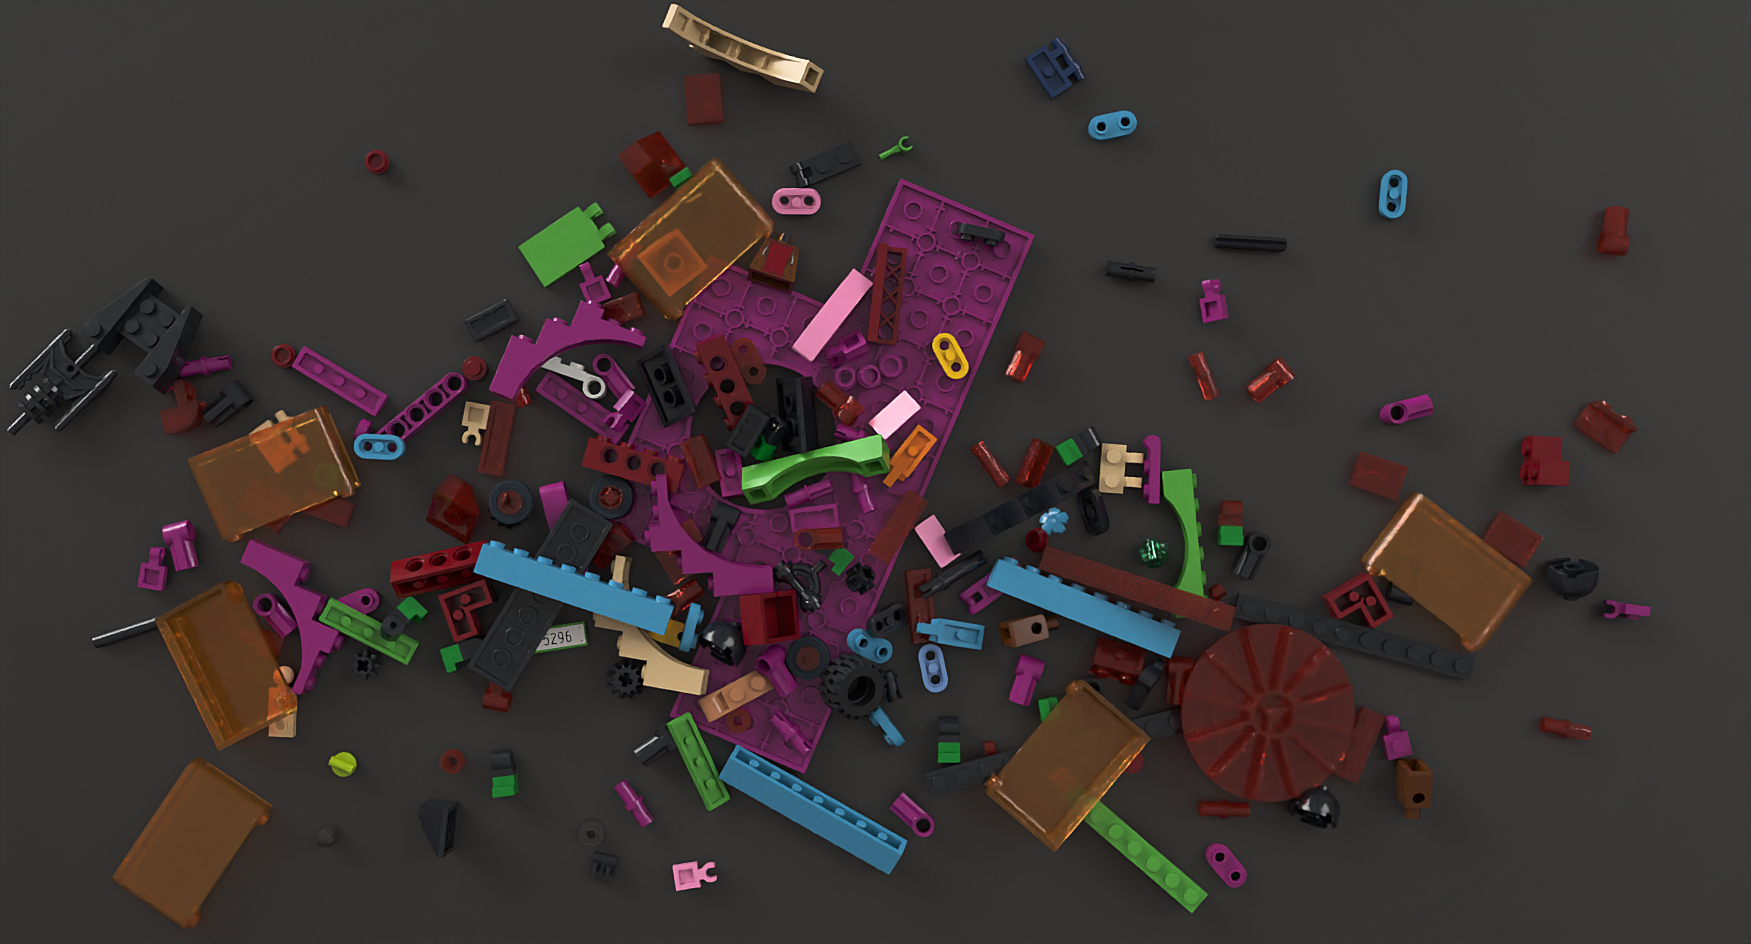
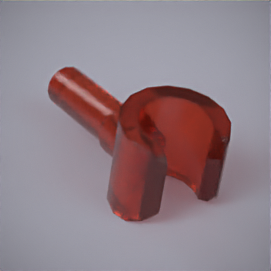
(1217, 591)

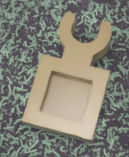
(476, 418)

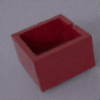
(769, 617)

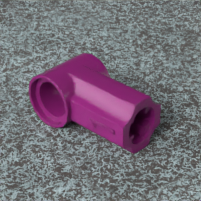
(614, 377)
(1407, 409)
(180, 539)
(278, 616)
(771, 664)
(1027, 674)
(910, 813)

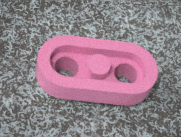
(796, 201)

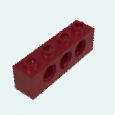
(717, 347)
(595, 459)
(436, 570)

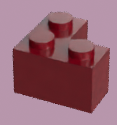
(1543, 462)
(1359, 595)
(461, 606)

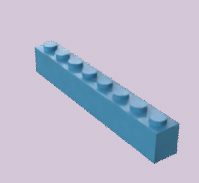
(574, 588)
(1082, 607)
(813, 809)

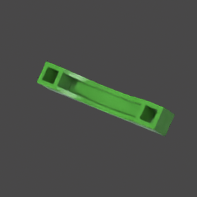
(768, 479)
(1178, 492)
(1145, 856)

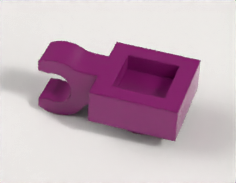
(594, 287)
(1213, 305)
(849, 346)
(627, 409)
(154, 574)
(1631, 611)
(1396, 741)

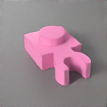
(690, 875)

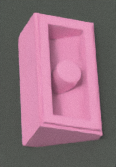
(894, 415)
(932, 536)

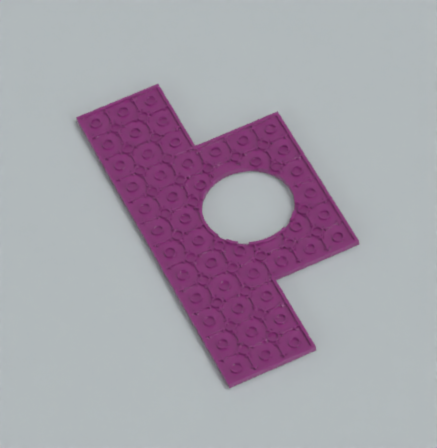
(946, 289)

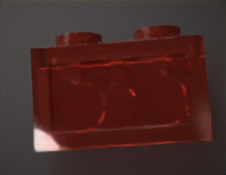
(1605, 425)
(1117, 661)

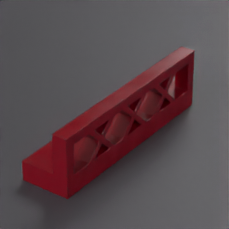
(878, 288)

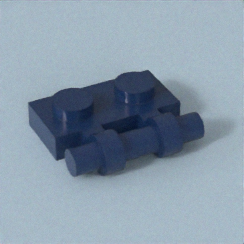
(1048, 71)

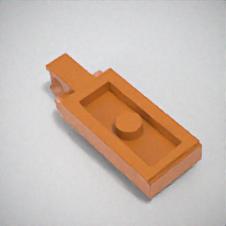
(909, 455)

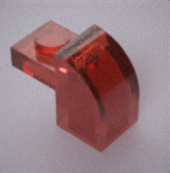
(187, 414)

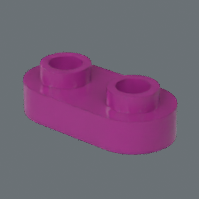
(355, 600)
(1226, 865)

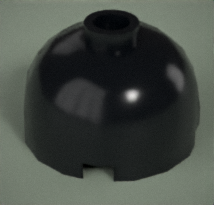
(1572, 578)
(724, 641)
(1317, 807)

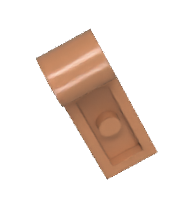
(734, 695)

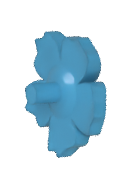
(1054, 521)

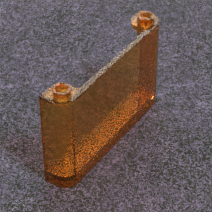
(691, 238)
(274, 473)
(1447, 570)
(227, 664)
(1067, 764)
(190, 842)

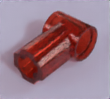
(1614, 238)
(1025, 353)
(1274, 376)
(844, 406)
(821, 538)
(685, 595)
(1177, 671)
(496, 698)

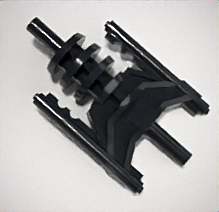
(62, 379)

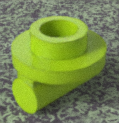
(343, 764)

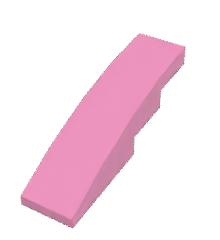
(832, 315)

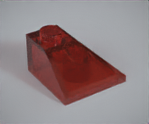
(652, 163)
(454, 509)

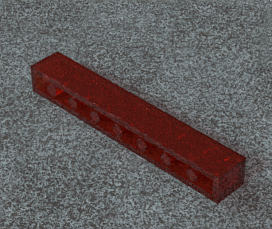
(1137, 588)

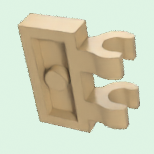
(1113, 468)

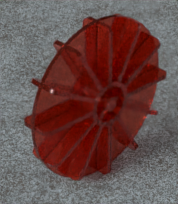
(1267, 712)

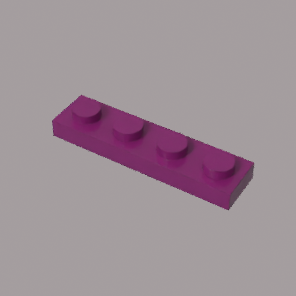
(340, 381)
(579, 406)

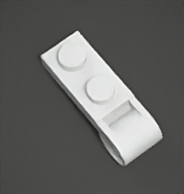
(577, 372)

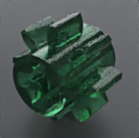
(1153, 553)

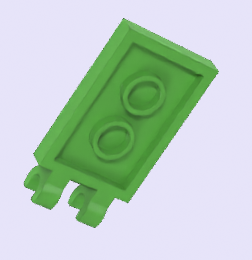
(566, 244)

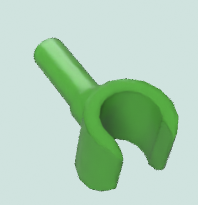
(896, 149)

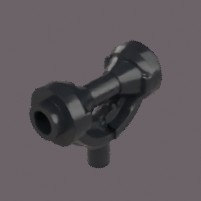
(787, 574)

